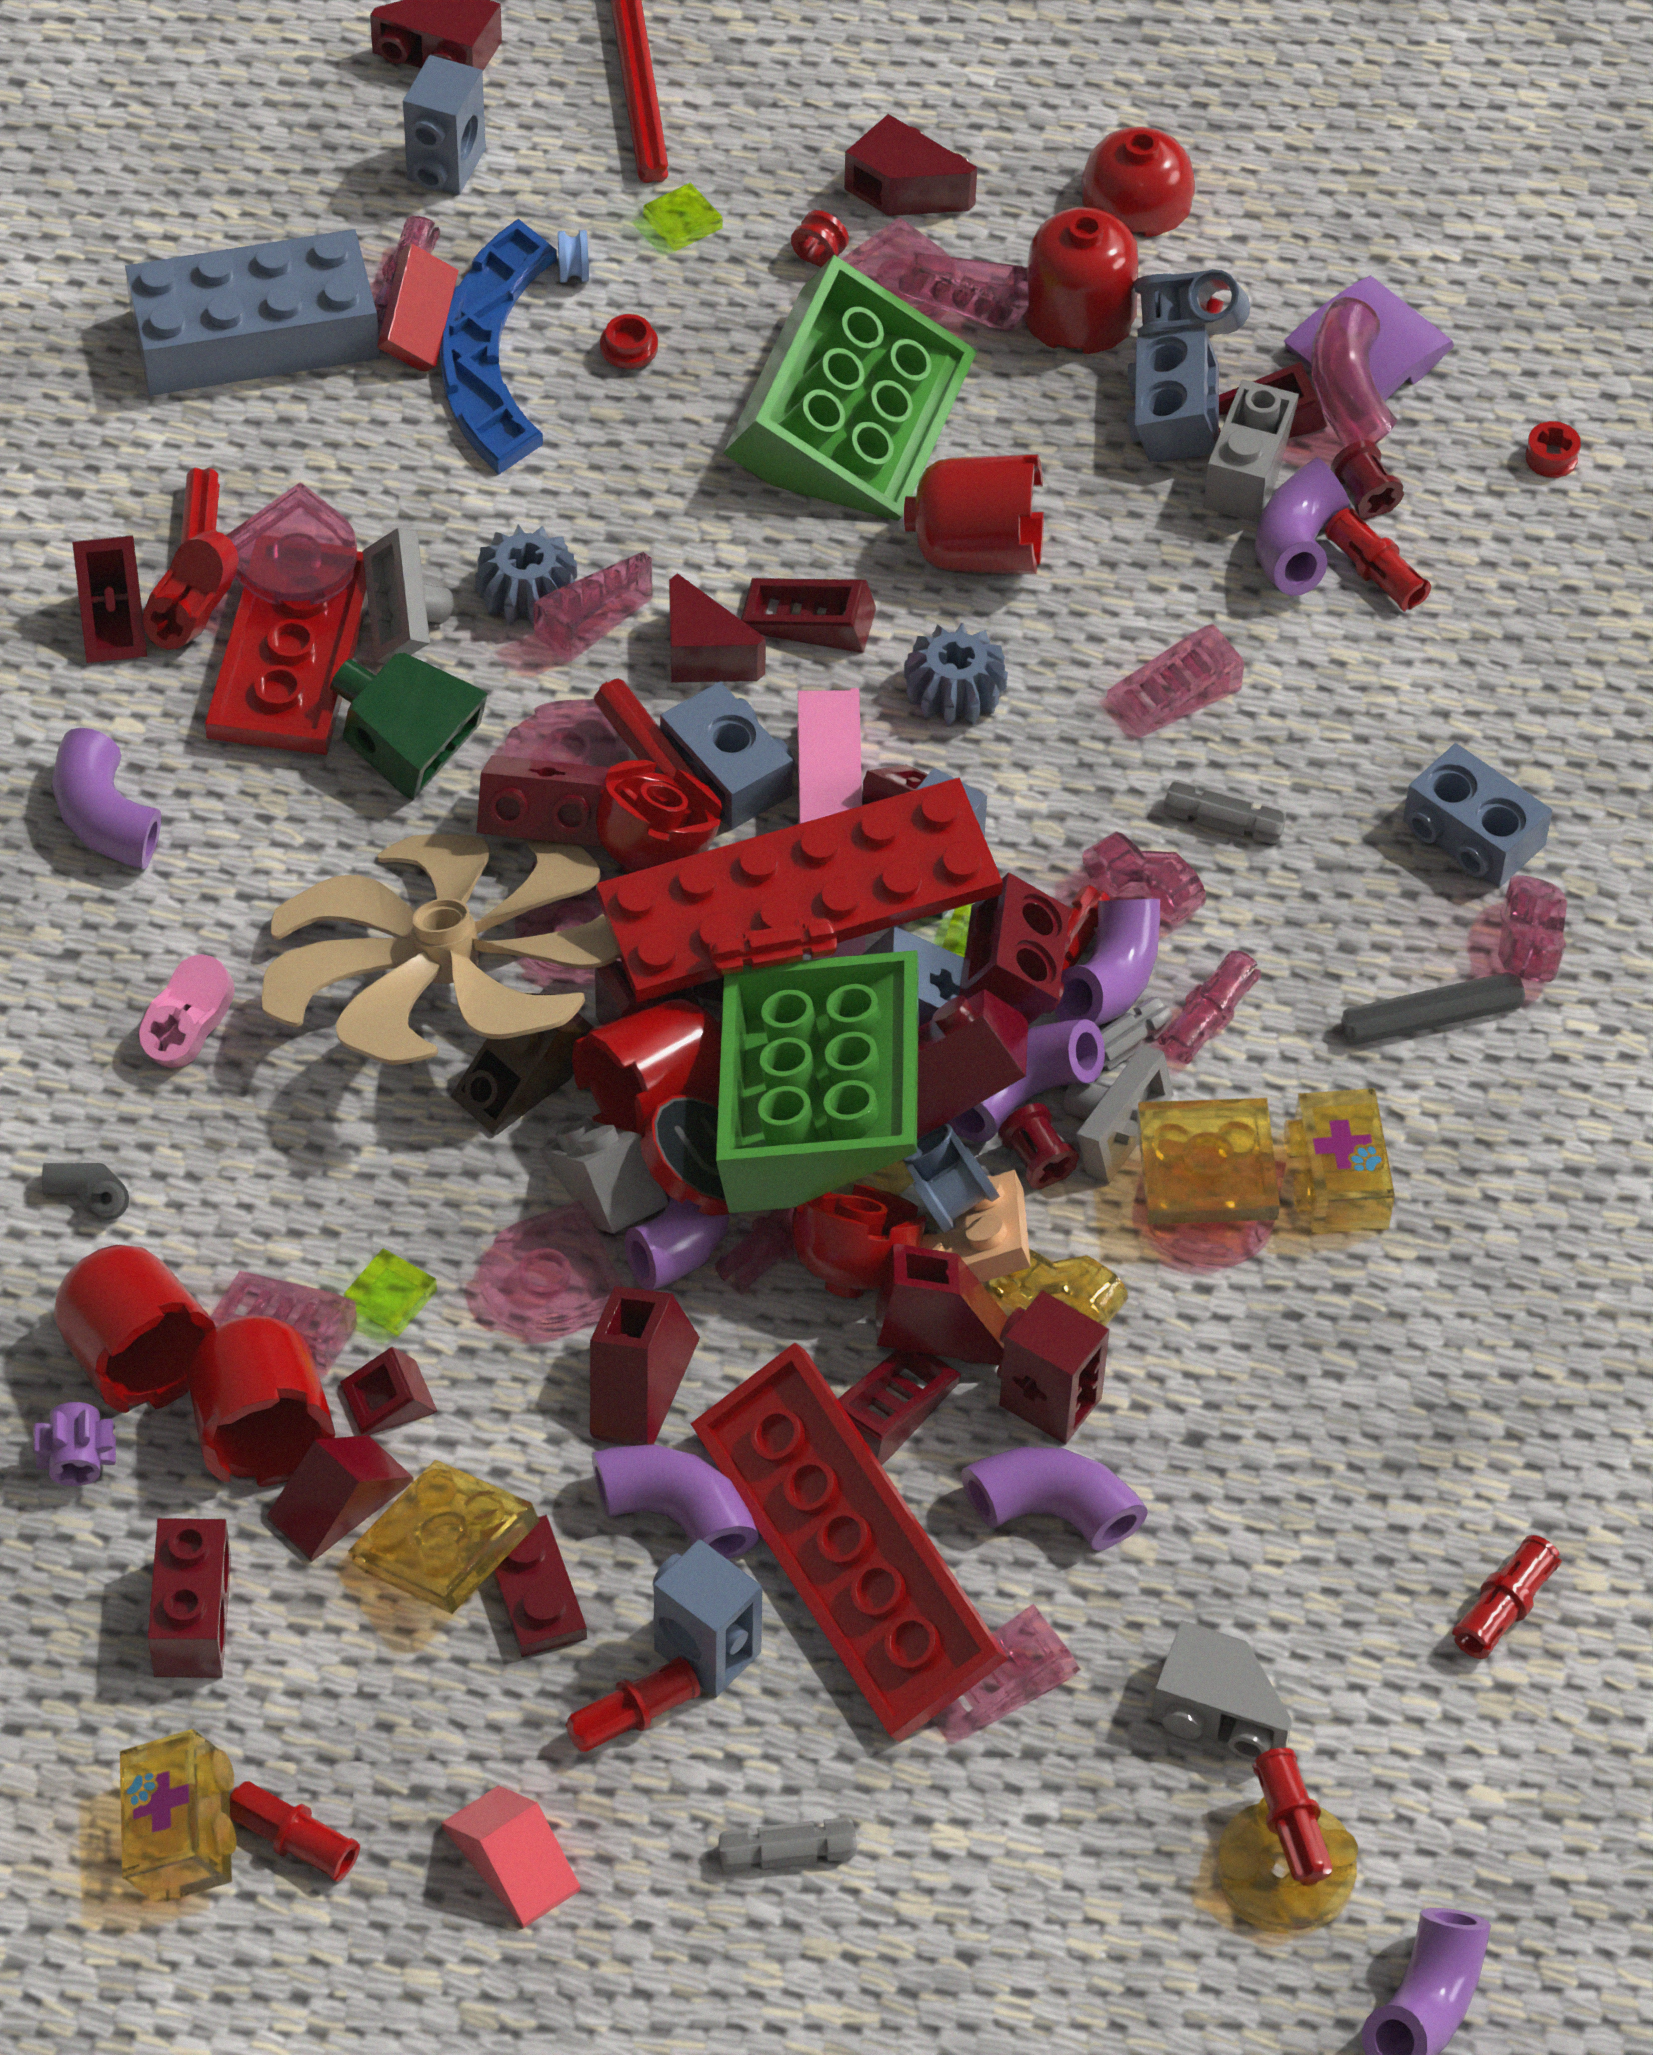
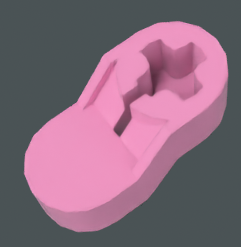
(186, 1011)

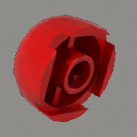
(1140, 180)
(653, 817)
(852, 1237)

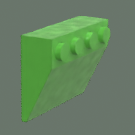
(851, 395)
(816, 1076)

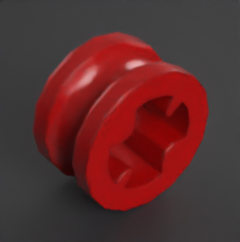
(819, 238)
(1555, 434)

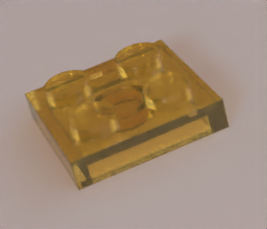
(1207, 1161)
(444, 1536)

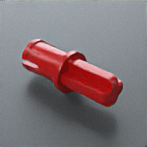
(633, 1705)
(1293, 1816)
(293, 1830)

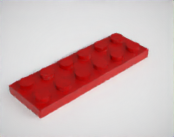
(850, 867)
(849, 1543)

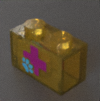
(1341, 1161)
(176, 1816)

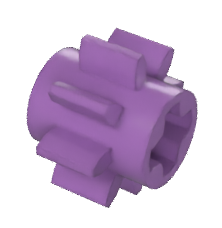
(74, 1444)

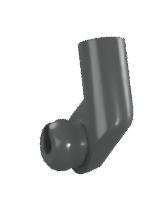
(91, 1183)

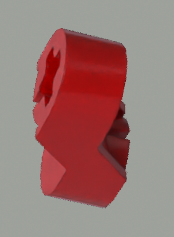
(208, 566)

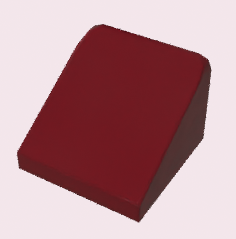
(387, 1392)

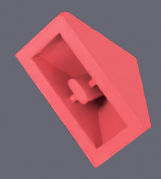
(514, 1853)

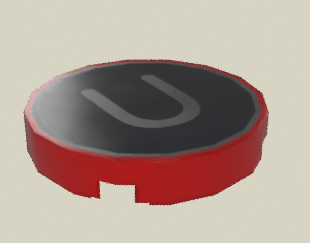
(683, 1150)

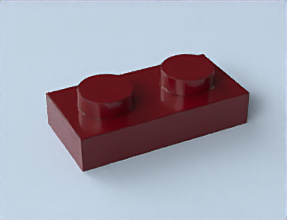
(539, 1593)

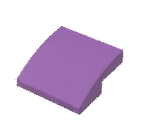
(1405, 346)

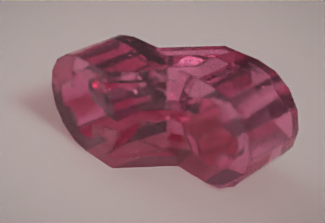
(1132, 874)
(1532, 928)

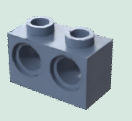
(1174, 395)
(1476, 815)

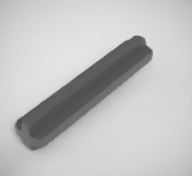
(1432, 1008)

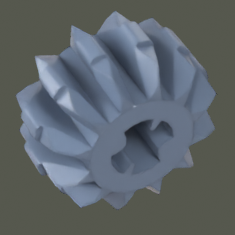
(521, 571)
(955, 674)

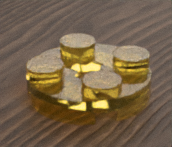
(1276, 1902)

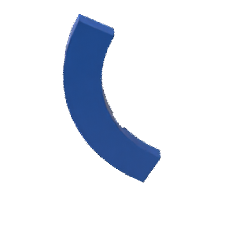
(472, 344)

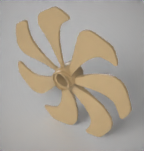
(433, 946)

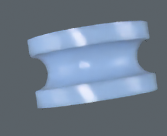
(573, 256)

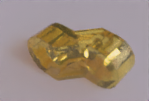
(1075, 1281)

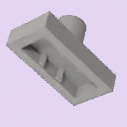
(398, 598)
(1111, 1112)

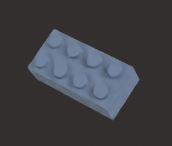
(252, 312)

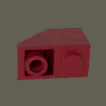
(446, 29)
(908, 172)
(937, 1308)
(637, 1364)

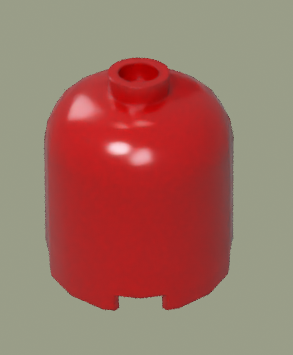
(1082, 280)
(979, 514)
(647, 1059)
(130, 1326)
(256, 1399)

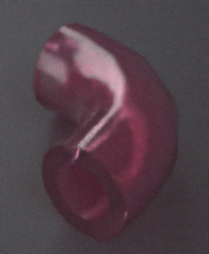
(1344, 375)

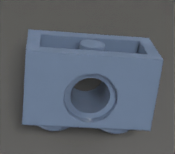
(444, 124)
(731, 752)
(707, 1615)

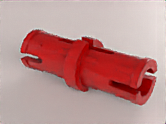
(1377, 559)
(1506, 1597)

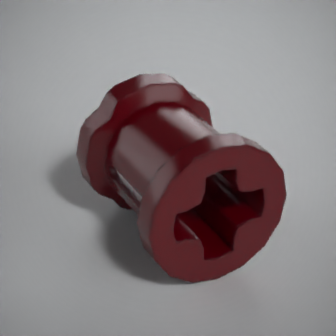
(1367, 479)
(1038, 1145)

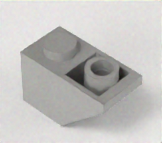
(1249, 451)
(605, 1173)
(1220, 1693)

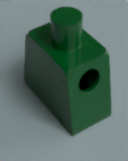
(407, 718)

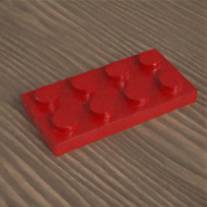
(281, 669)

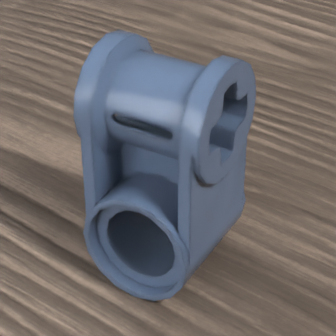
(1181, 301)
(948, 1176)

